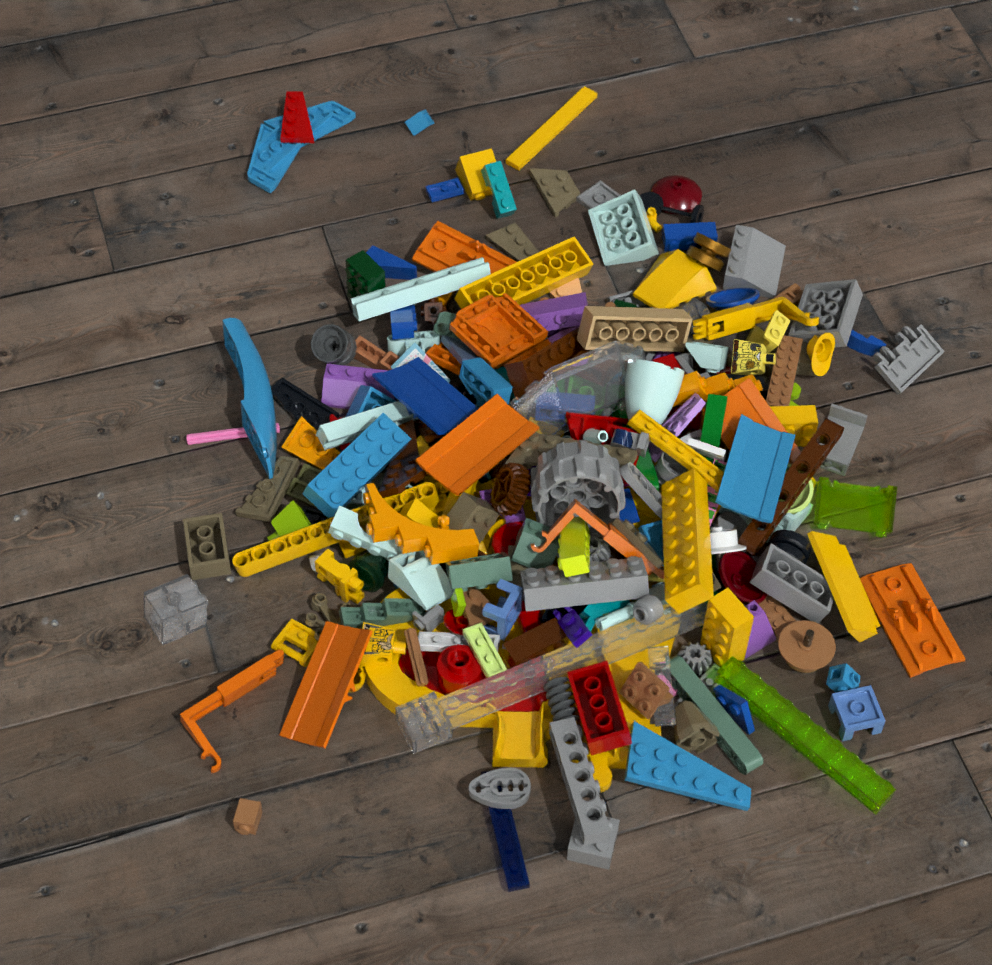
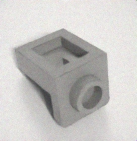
(430, 620)

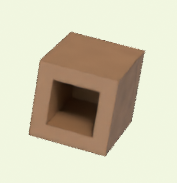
(247, 816)

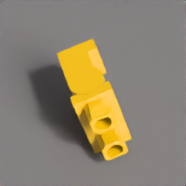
(340, 576)

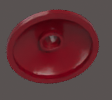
(678, 192)
(736, 572)

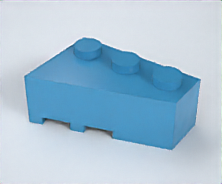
(483, 381)

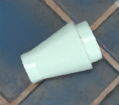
(595, 436)

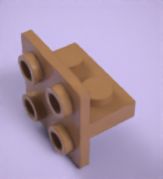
(645, 690)

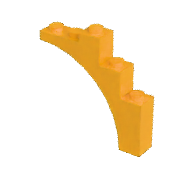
(717, 385)
(437, 543)

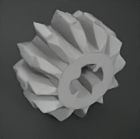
(696, 657)

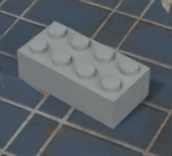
(793, 583)

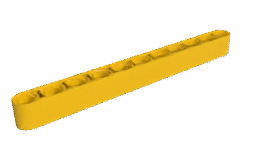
(308, 536)

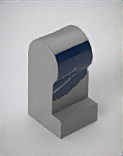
(631, 440)

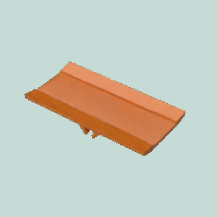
(448, 247)
(748, 401)
(476, 445)
(911, 619)
(326, 684)

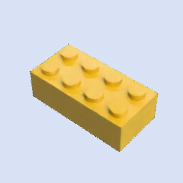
(726, 627)

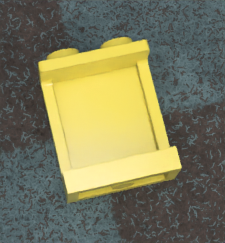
(773, 334)

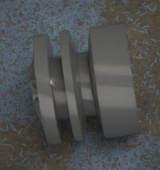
(331, 336)

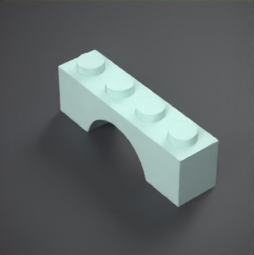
(346, 527)

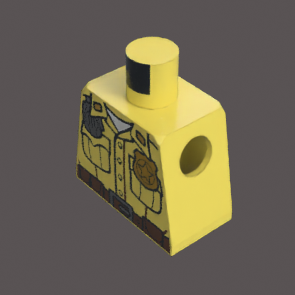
(750, 358)

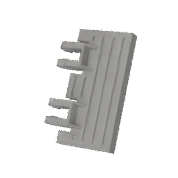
(908, 359)

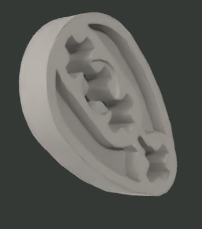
(503, 800)

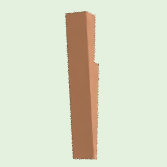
(374, 356)

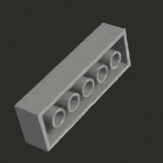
(604, 583)

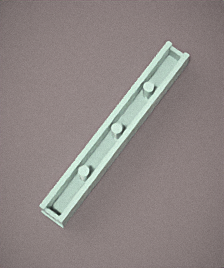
(418, 289)
(350, 427)

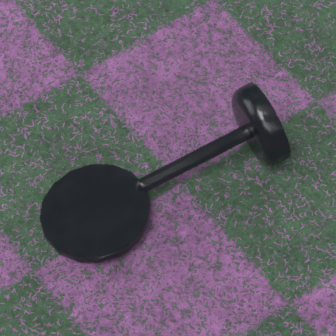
(654, 200)

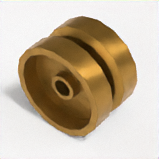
(708, 252)

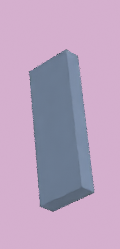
(458, 348)

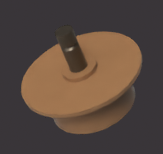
(806, 646)

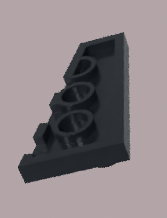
(300, 403)

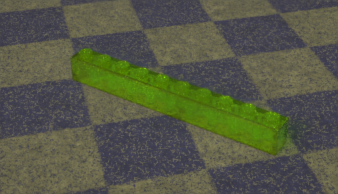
(806, 736)

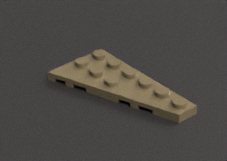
(535, 445)

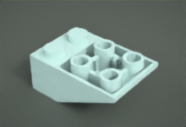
(419, 579)

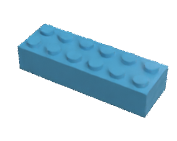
(356, 466)

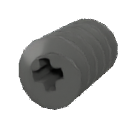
(559, 700)

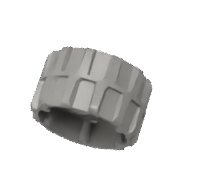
(577, 473)

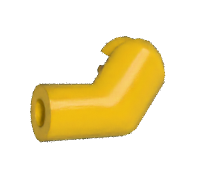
(652, 217)

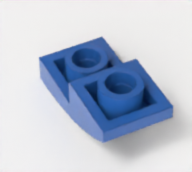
(863, 345)
(630, 511)

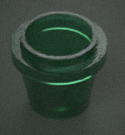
(371, 570)

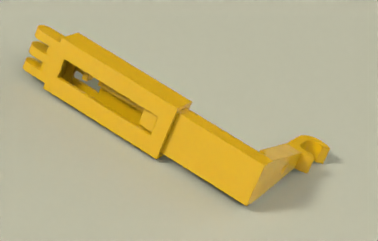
(746, 316)

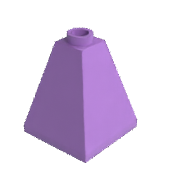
(761, 630)

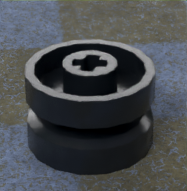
(791, 543)

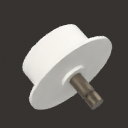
(723, 542)

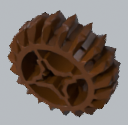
(510, 489)

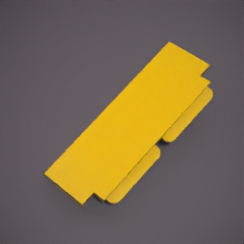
(845, 585)

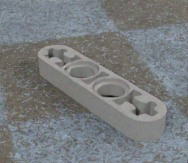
(642, 487)

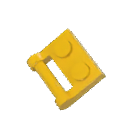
(301, 637)

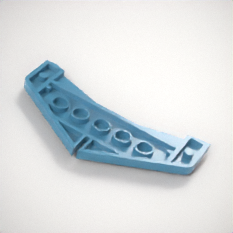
(273, 158)

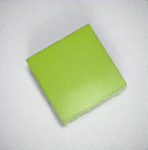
(458, 602)

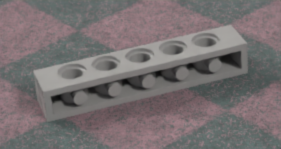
(590, 830)

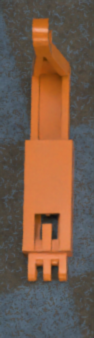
(608, 532)
(225, 695)

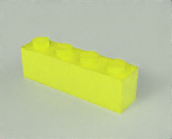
(574, 548)

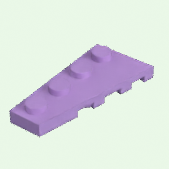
(678, 421)

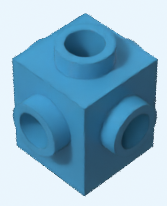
(842, 678)

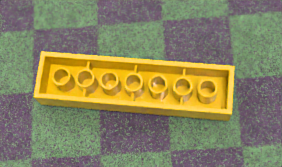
(532, 275)
(686, 541)

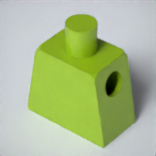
(289, 520)

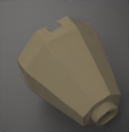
(693, 728)

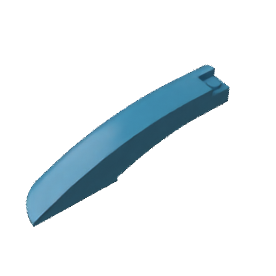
(258, 402)

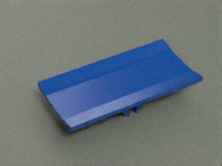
(427, 395)

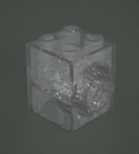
(175, 609)

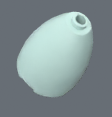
(651, 388)

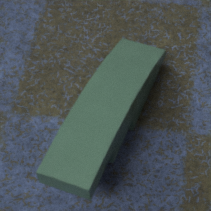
(388, 612)

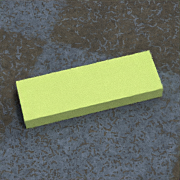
(484, 650)

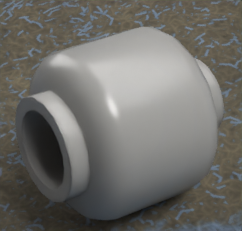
(647, 609)

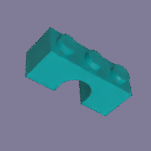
(502, 197)

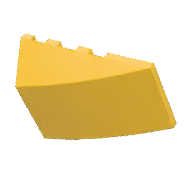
(674, 280)

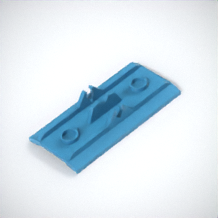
(755, 470)

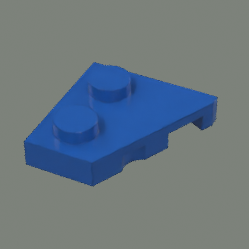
(736, 708)

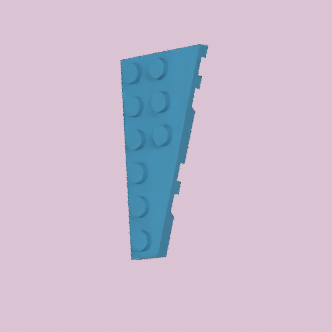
(667, 767)

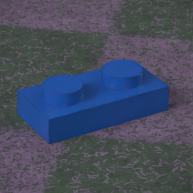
(444, 190)

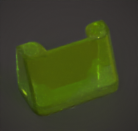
(854, 507)

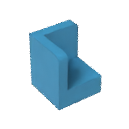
(419, 122)

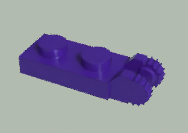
(573, 626)

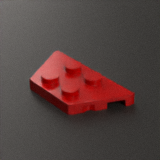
(579, 423)

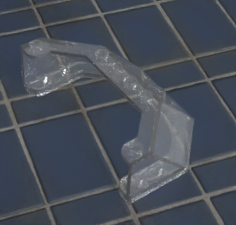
(580, 385)

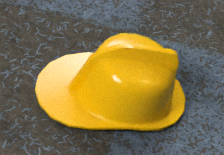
(820, 352)

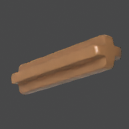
(416, 657)

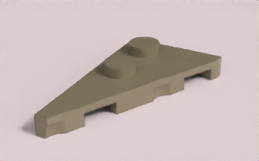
(638, 540)

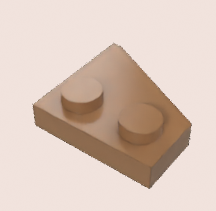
(475, 603)

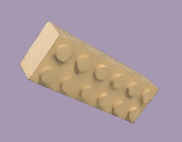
(646, 327)

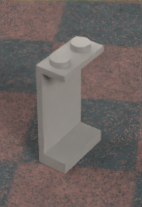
(844, 449)

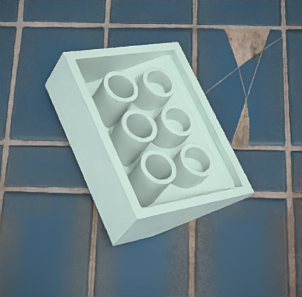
(623, 230)

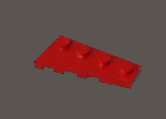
(296, 121)

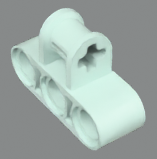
(423, 339)

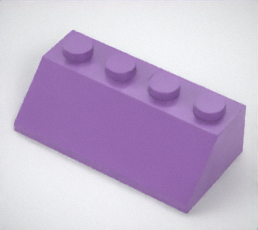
(558, 312)
(343, 383)

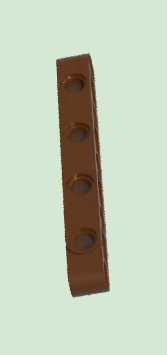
(794, 483)

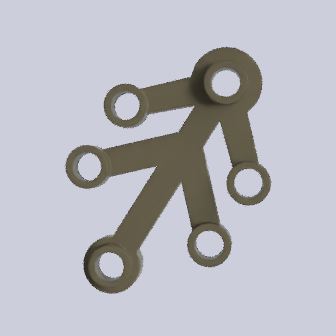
(319, 603)

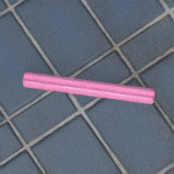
(219, 435)

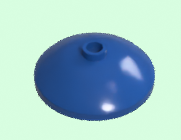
(732, 297)

